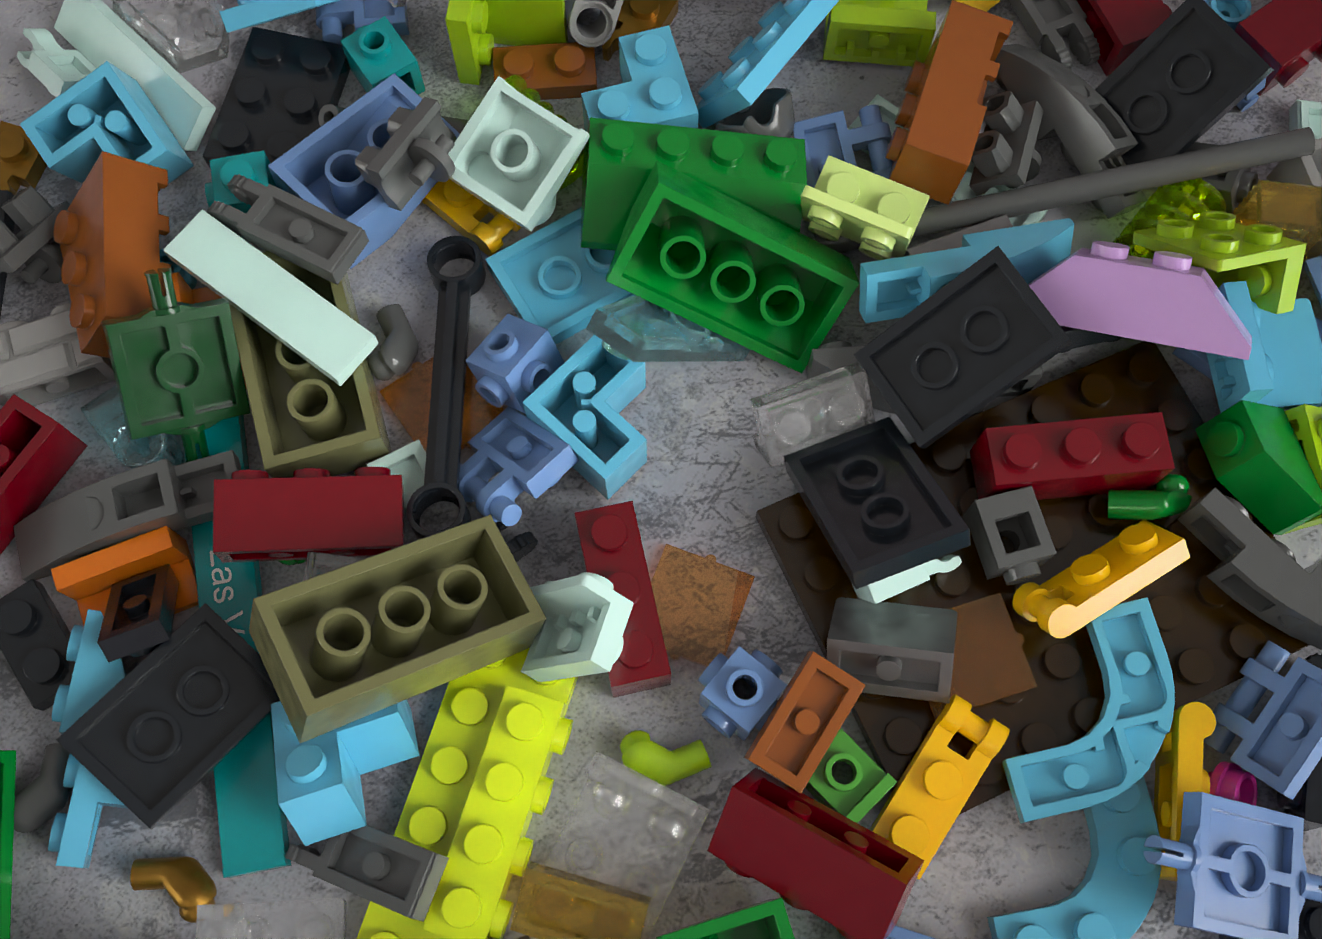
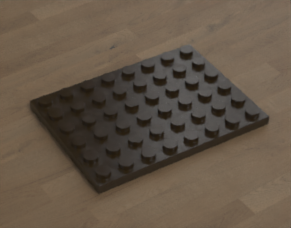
(1199, 624)

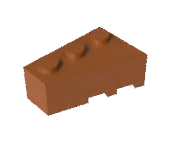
(946, 102)
(109, 243)

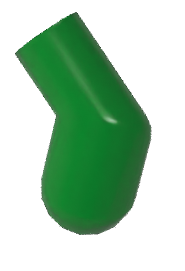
(1167, 500)

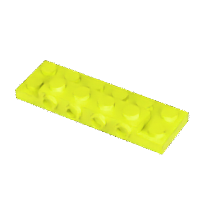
(478, 797)

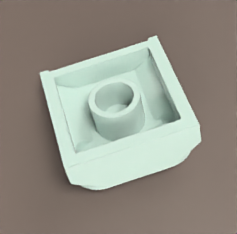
(515, 155)

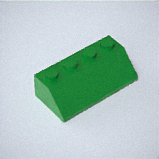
(749, 168)
(730, 268)

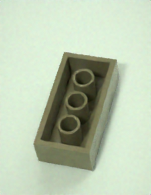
(299, 410)
(393, 626)

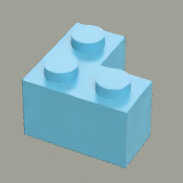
(652, 84)
(107, 115)
(583, 409)
(321, 777)

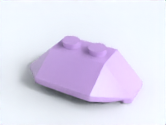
(1142, 300)

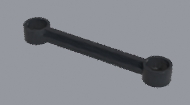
(448, 381)

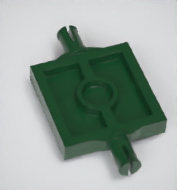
(176, 366)

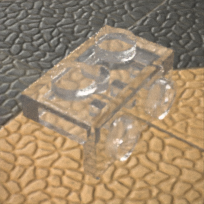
(179, 30)
(811, 412)

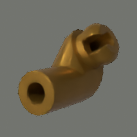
(181, 877)

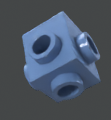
(513, 362)
(727, 711)

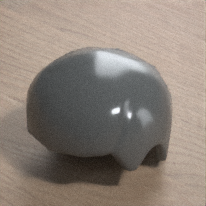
(769, 115)

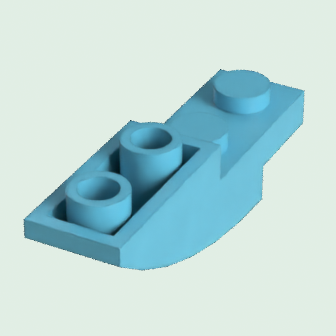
(902, 283)
(92, 678)

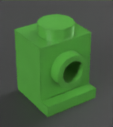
(863, 791)

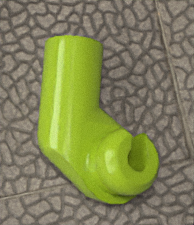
(660, 763)

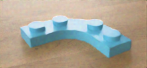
(1129, 728)
(1117, 881)

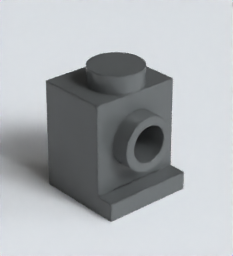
(1019, 519)

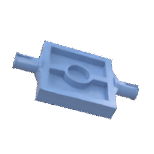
(1237, 869)

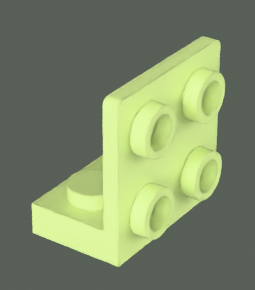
(863, 209)

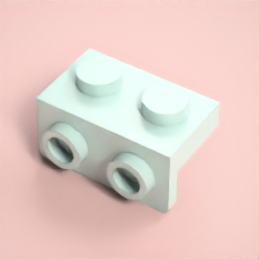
(580, 628)

